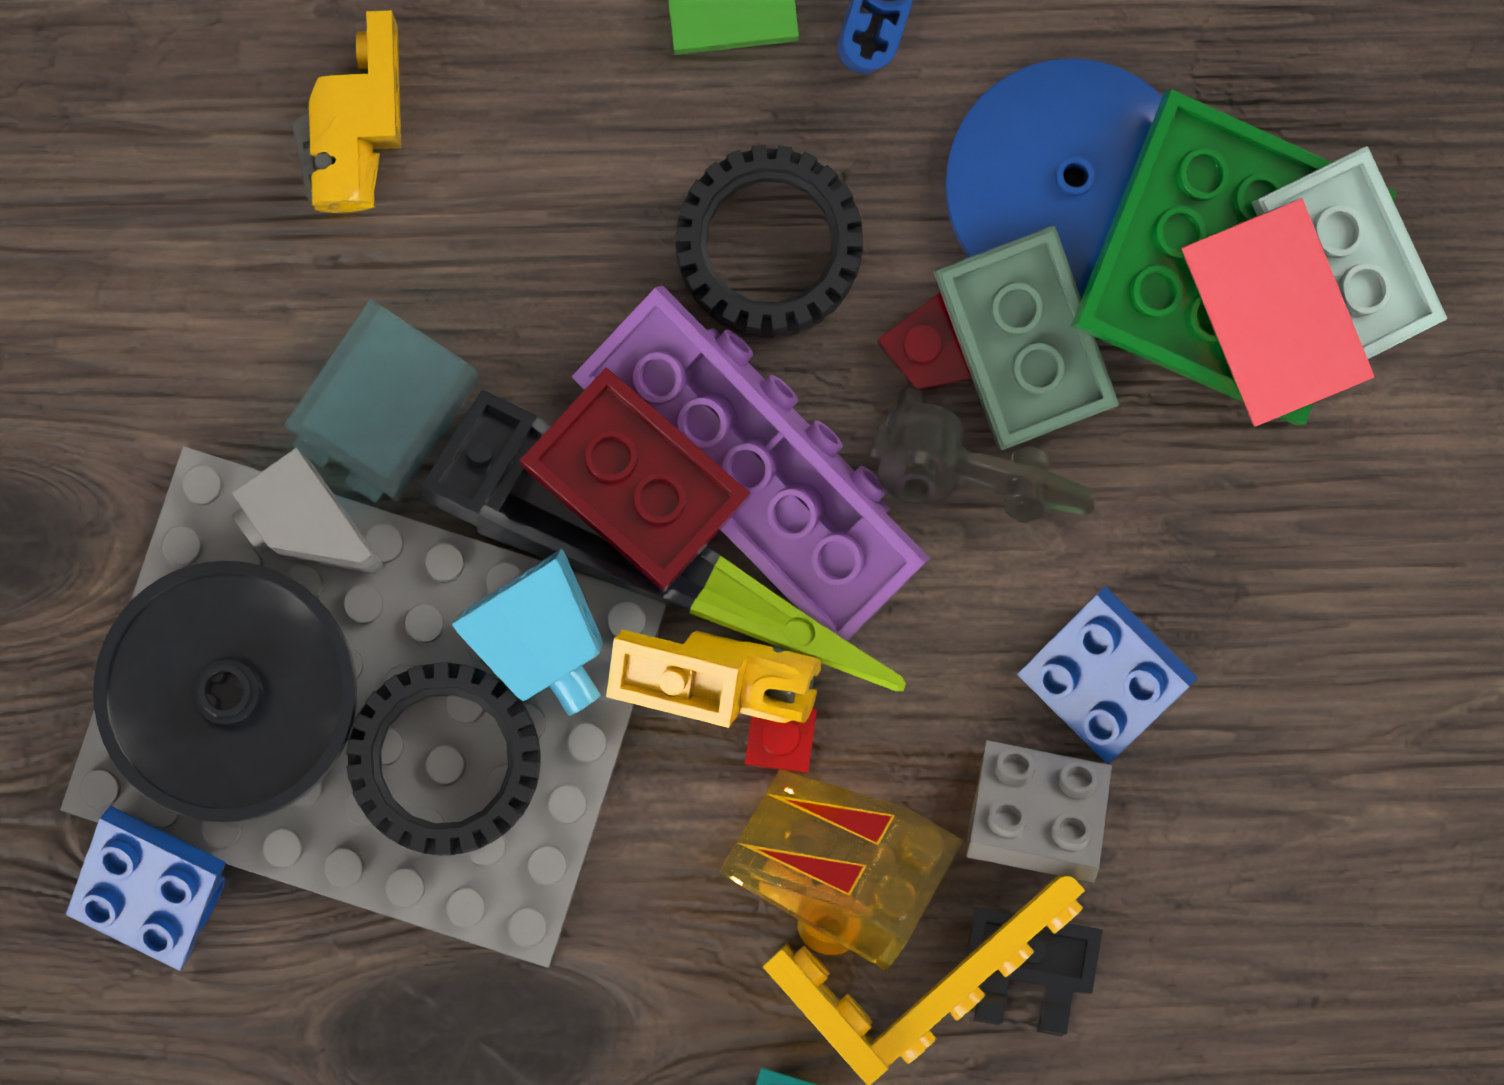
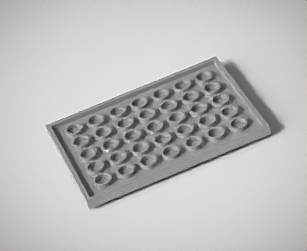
(438, 755)

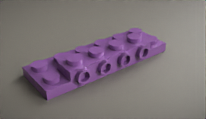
(809, 515)

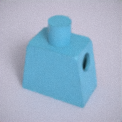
(537, 634)

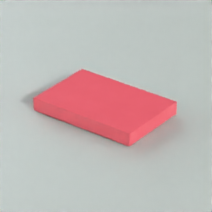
(1277, 312)

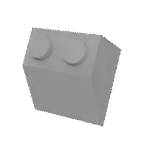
(301, 518)

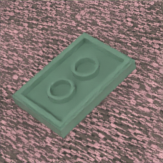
(1018, 341)

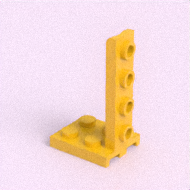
(847, 1024)

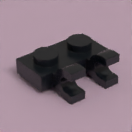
(1060, 963)

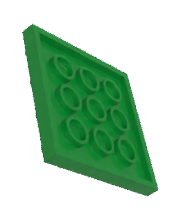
(1187, 184)

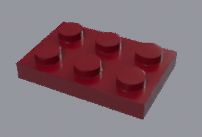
(634, 479)

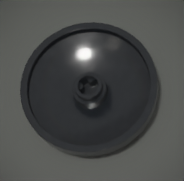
(225, 691)

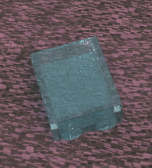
(381, 403)

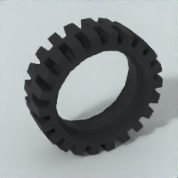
(775, 166)
(369, 735)

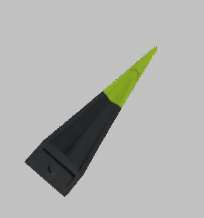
(486, 486)

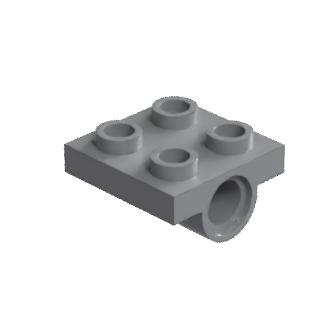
(1039, 811)

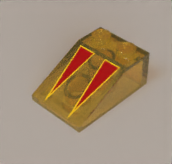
(842, 863)

